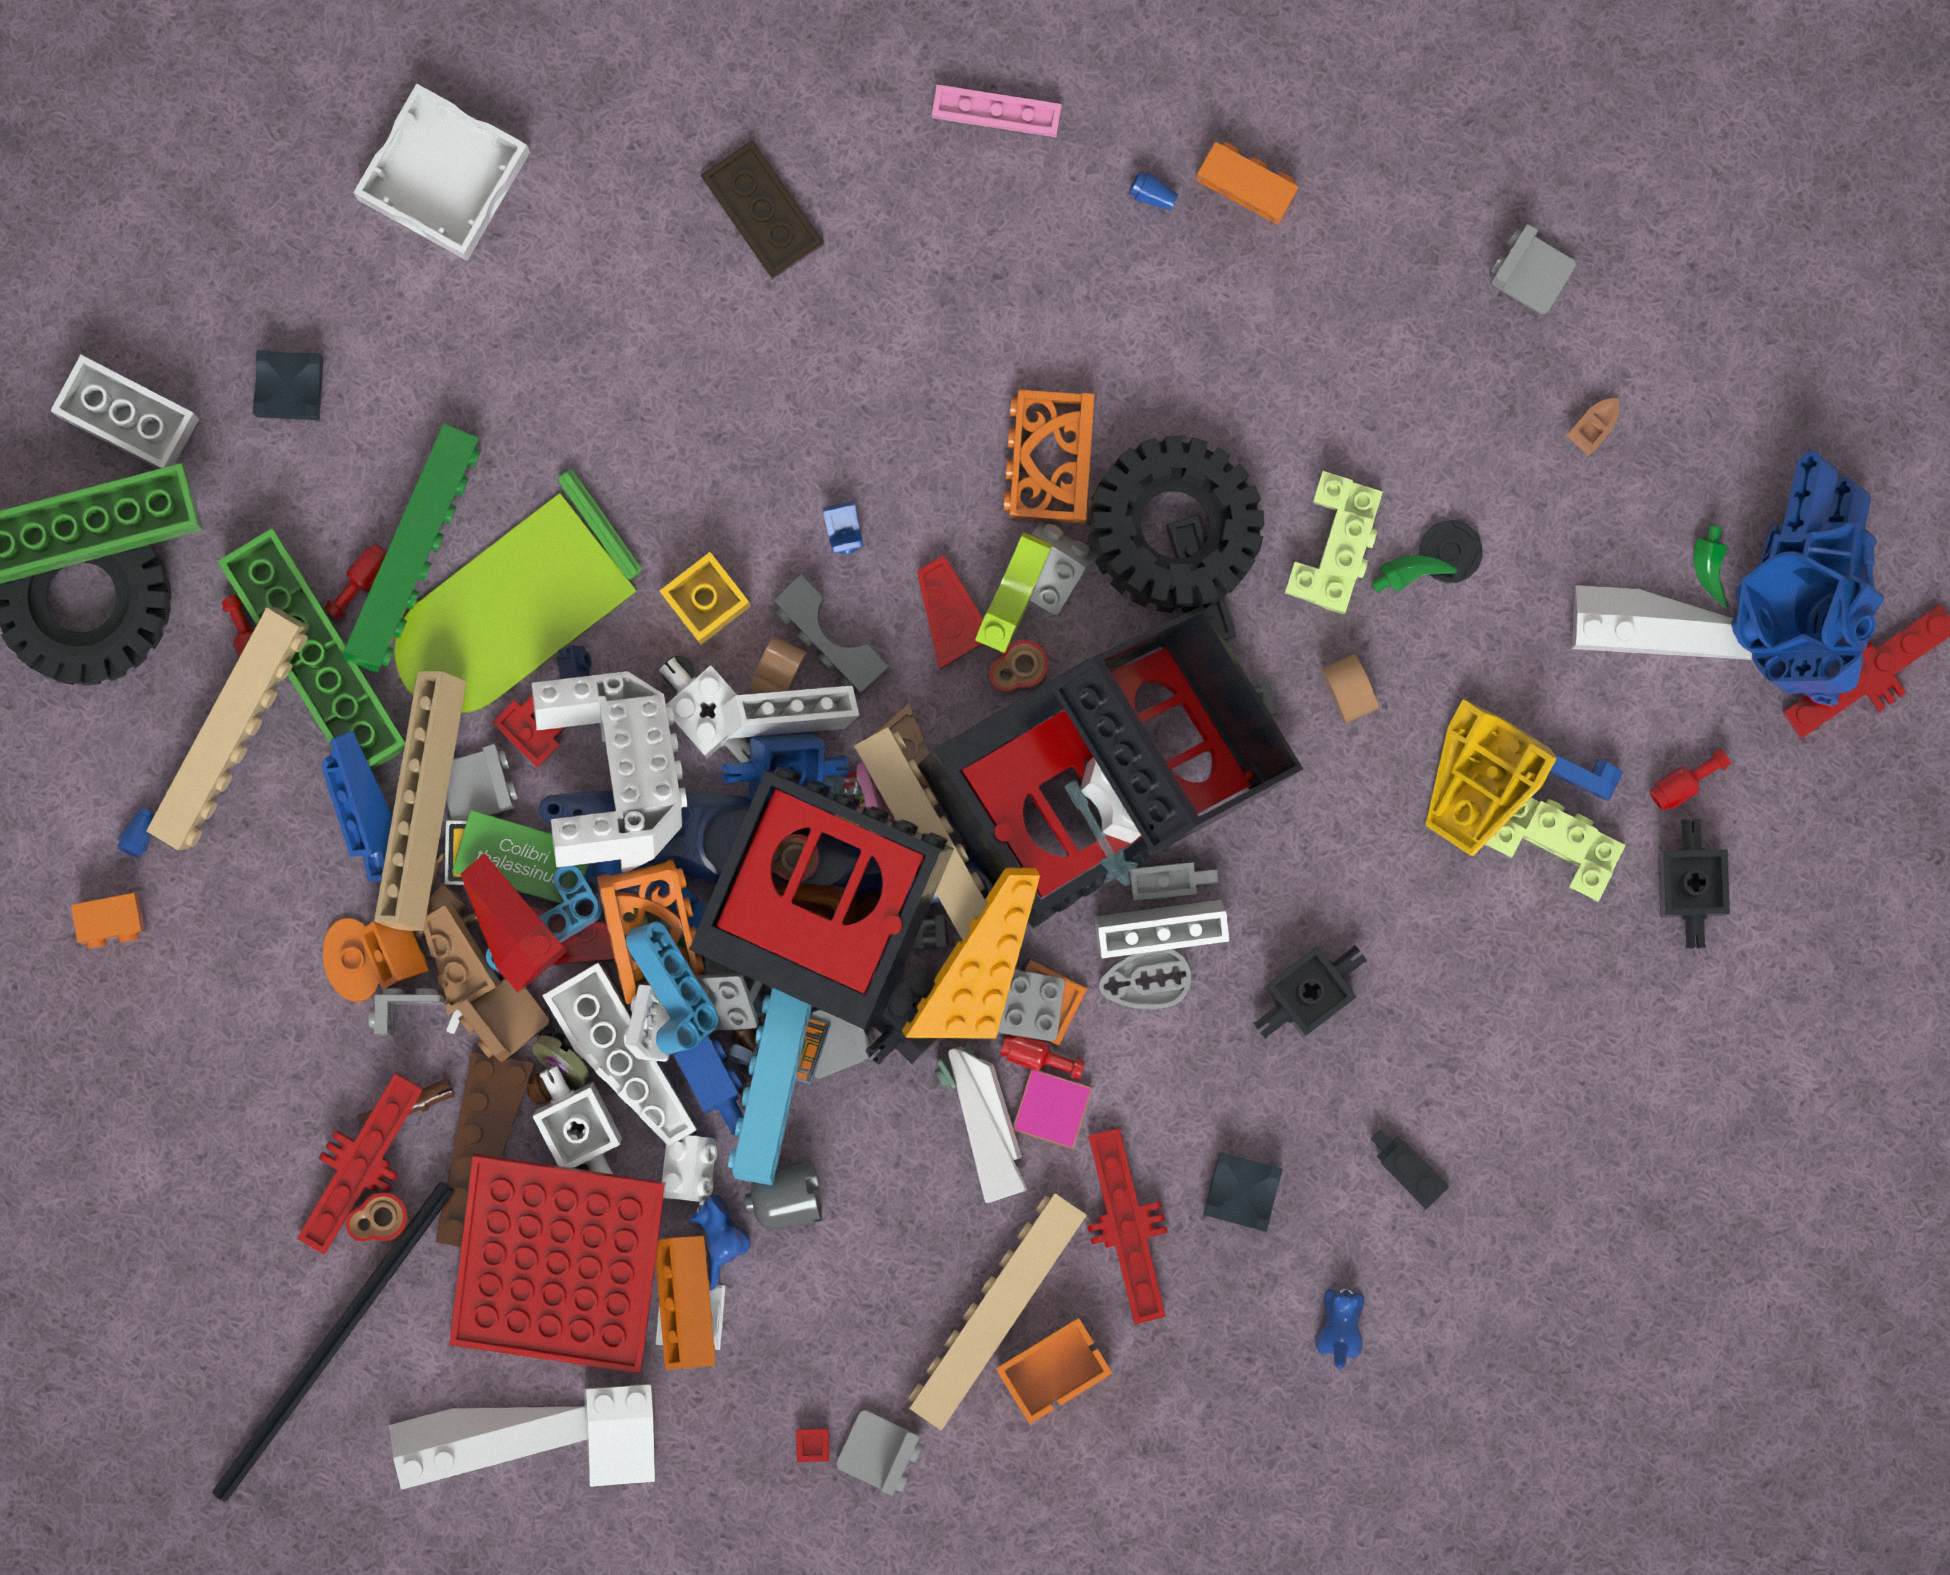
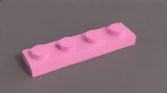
(996, 111)

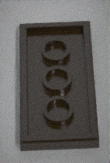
(762, 209)

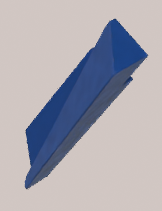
(358, 803)

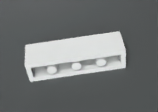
(790, 712)
(1161, 928)

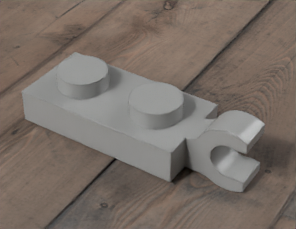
(1169, 881)

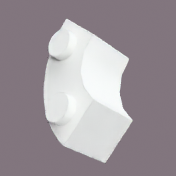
(1113, 814)

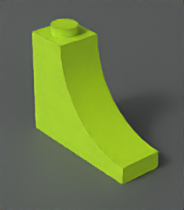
(1014, 593)

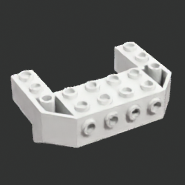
(640, 765)

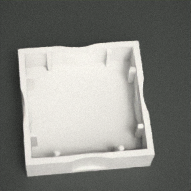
(442, 172)

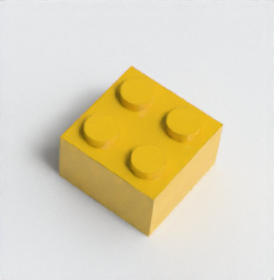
(705, 598)

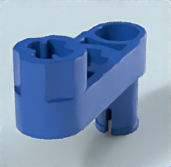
(1599, 782)

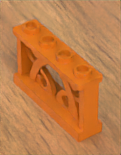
(1078, 422)
(619, 903)

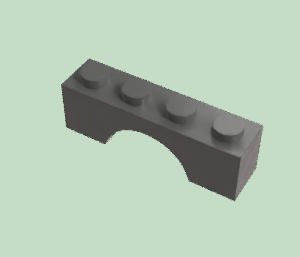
(857, 665)

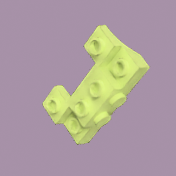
(1345, 547)
(1565, 837)

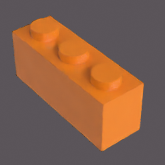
(1247, 182)

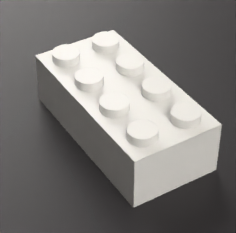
(124, 414)

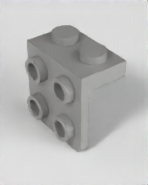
(1532, 271)
(1062, 568)
(480, 784)
(1033, 1006)
(382, 1016)
(843, 1046)
(879, 1452)

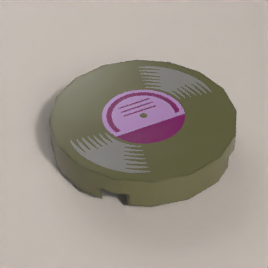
(570, 1064)

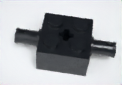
(1708, 868)
(1331, 994)
(897, 1013)

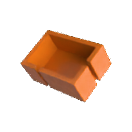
(1053, 1370)

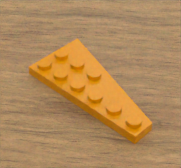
(979, 971)

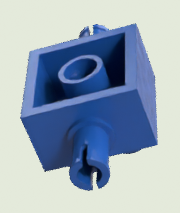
(796, 751)
(711, 1080)

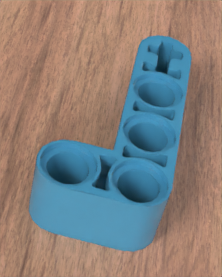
(569, 908)
(675, 986)

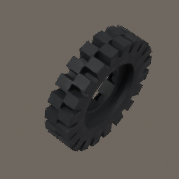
(1187, 469)
(79, 656)

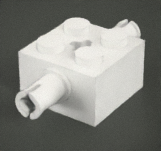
(687, 707)
(578, 1105)

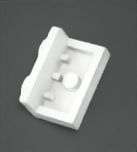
(645, 1021)
(689, 1168)

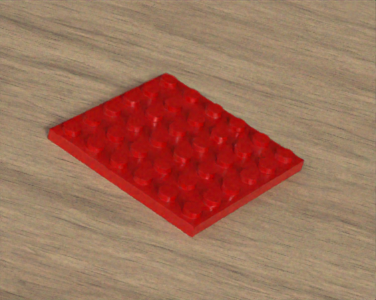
(557, 1263)

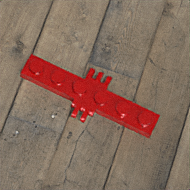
(1878, 671)
(359, 1163)
(1127, 1226)

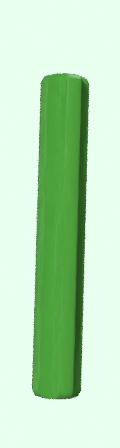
(599, 524)

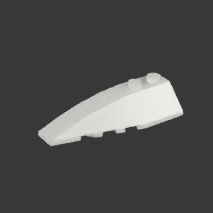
(1649, 624)
(595, 1025)
(478, 1438)

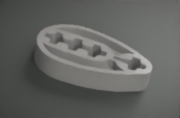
(1155, 997)

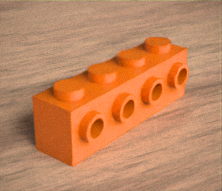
(685, 1303)

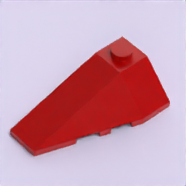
(513, 931)

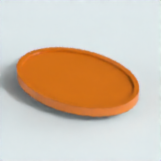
(348, 962)

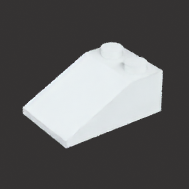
(619, 1434)

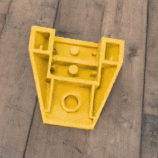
(1484, 776)

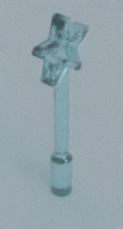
(1114, 863)

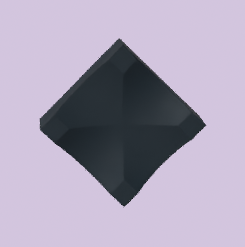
(288, 385)
(1242, 1192)

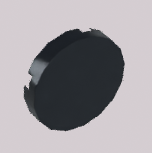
(1463, 553)

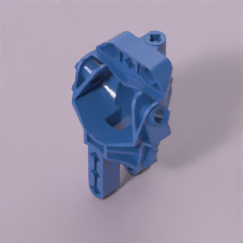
(1806, 564)

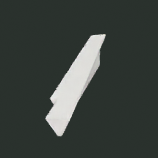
(987, 1125)

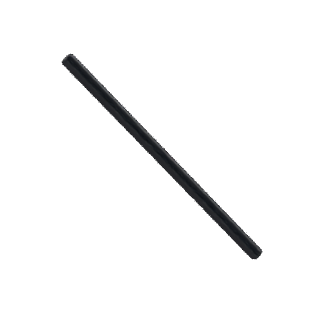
(333, 1341)

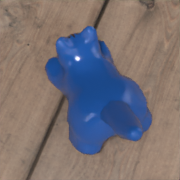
(723, 1238)
(1341, 1331)

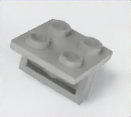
(732, 998)

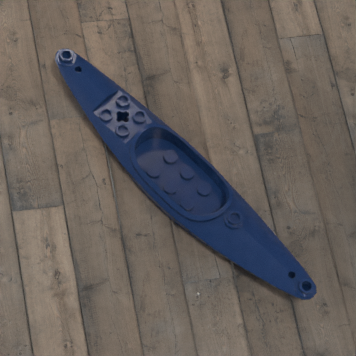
(711, 829)

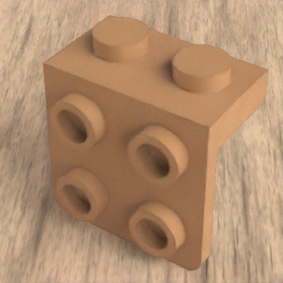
(503, 1020)

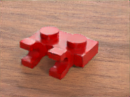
(520, 728)

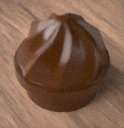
(538, 1091)

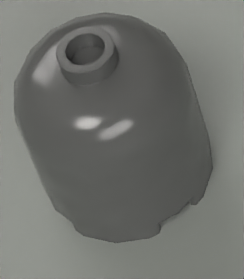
(789, 1199)

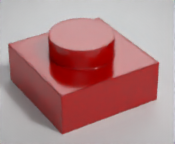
(812, 1445)

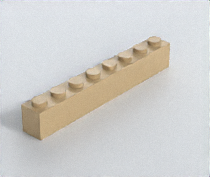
(228, 729)
(420, 801)
(908, 801)
(997, 1311)

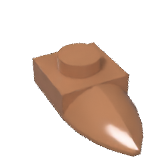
(1594, 425)

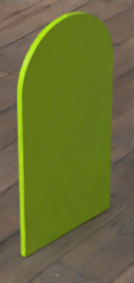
(512, 606)

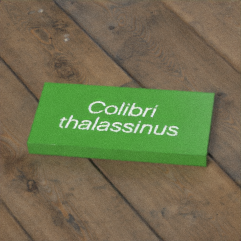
(517, 851)

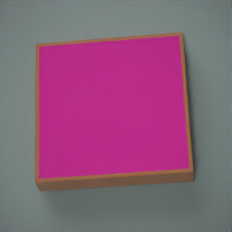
(1052, 1109)

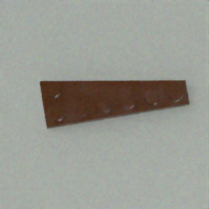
(484, 1125)

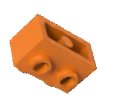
(108, 919)
(393, 954)

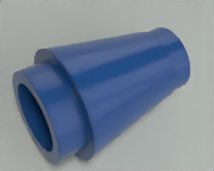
(1152, 191)
(135, 838)

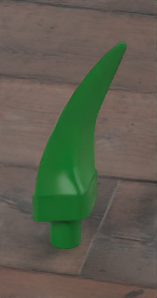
(1708, 562)
(1408, 568)

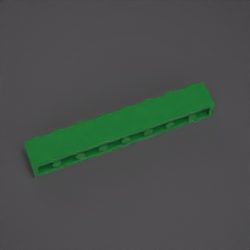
(410, 549)

